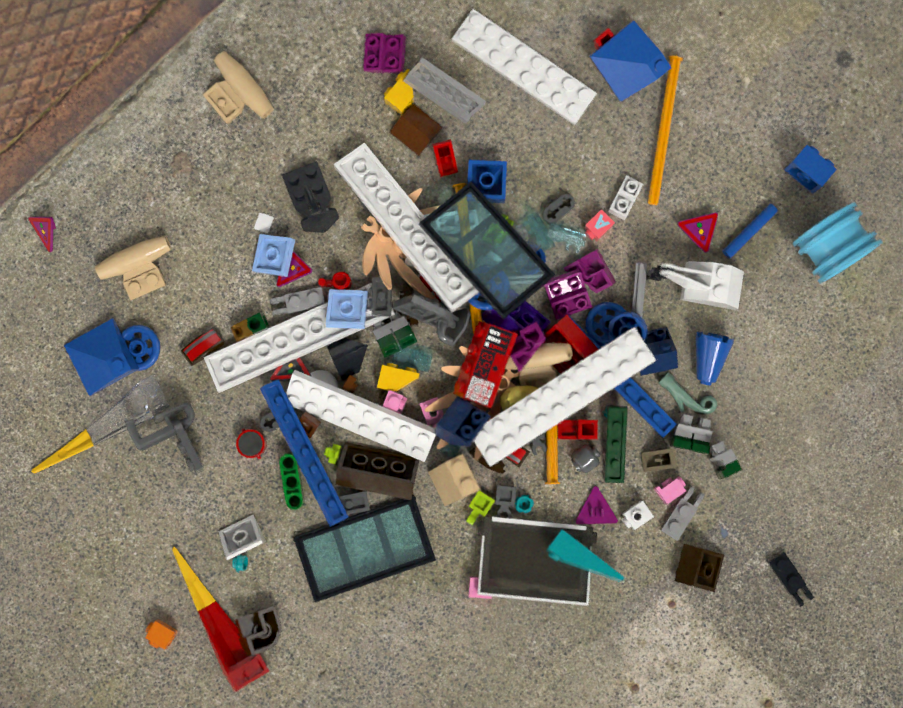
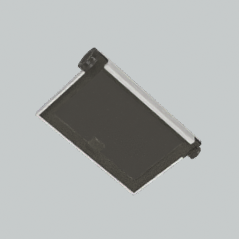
(519, 566)

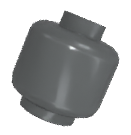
(586, 458)

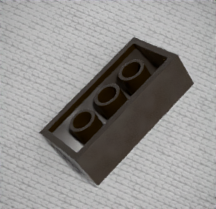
(377, 471)

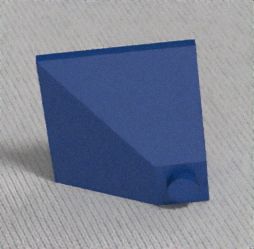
(629, 61)
(101, 357)

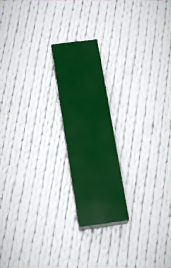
(616, 444)

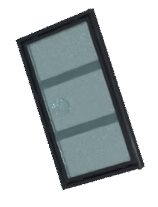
(487, 250)
(364, 548)

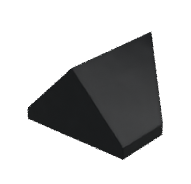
(347, 356)

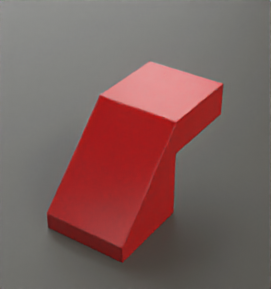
(577, 430)

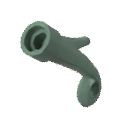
(681, 396)

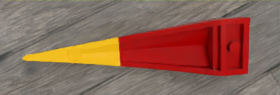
(222, 632)

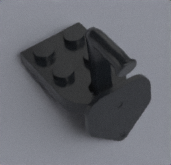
(309, 192)

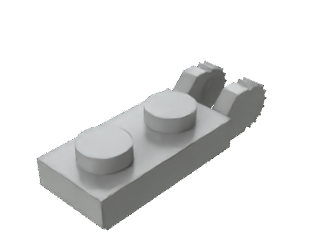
(299, 301)
(681, 515)

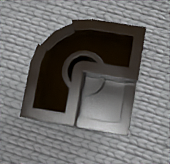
(259, 630)

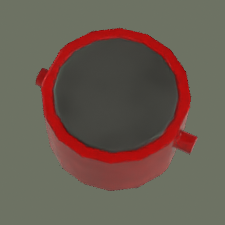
(251, 443)

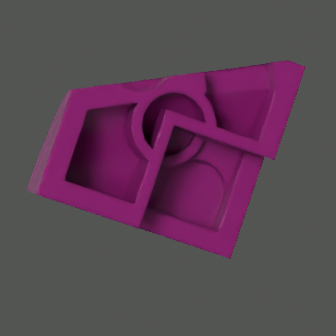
(593, 271)
(526, 345)

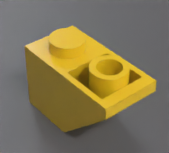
(399, 96)
(396, 379)

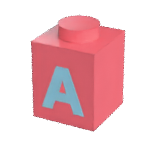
(598, 225)

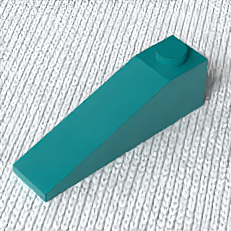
(572, 552)

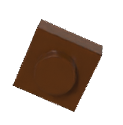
(350, 385)
(309, 424)

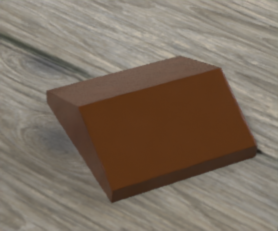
(416, 129)

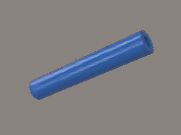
(750, 231)

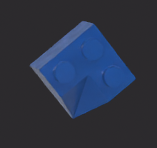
(810, 169)
(489, 178)

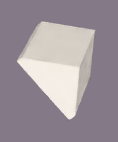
(241, 537)

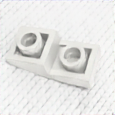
(625, 197)

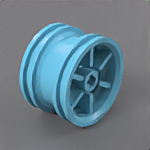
(837, 242)

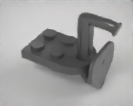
(447, 323)
(173, 428)

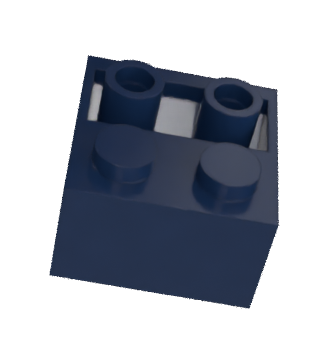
(663, 350)
(461, 423)

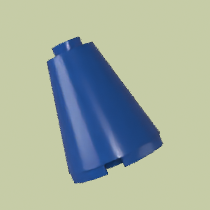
(711, 355)

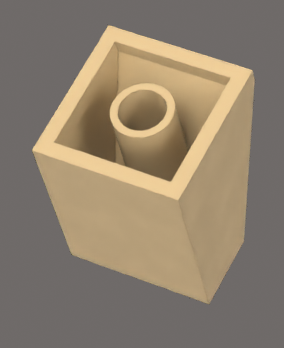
(453, 480)

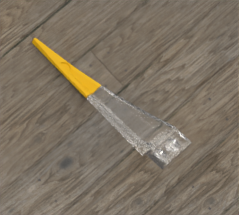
(138, 404)

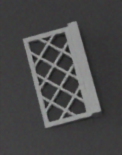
(426, 80)

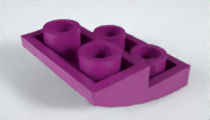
(384, 53)
(567, 294)

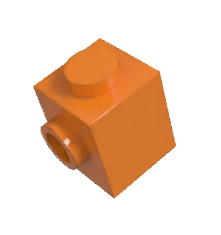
(160, 634)

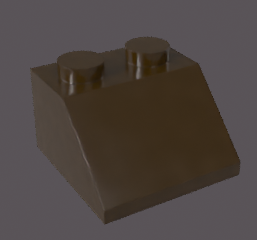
(699, 567)

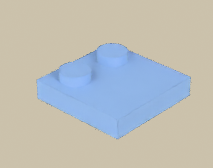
(273, 255)
(346, 309)

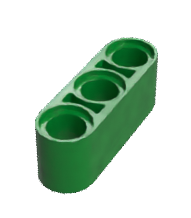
(291, 491)

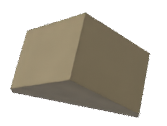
(659, 460)

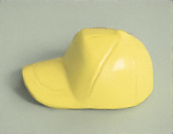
(515, 394)

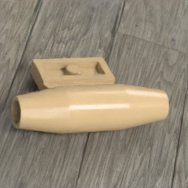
(237, 90)
(137, 265)
(539, 368)

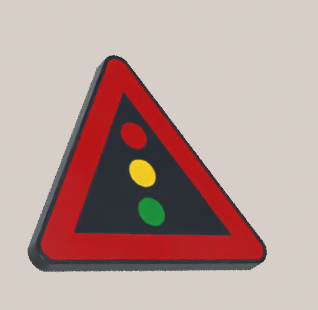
(286, 370)

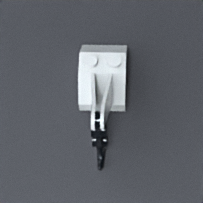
(703, 282)

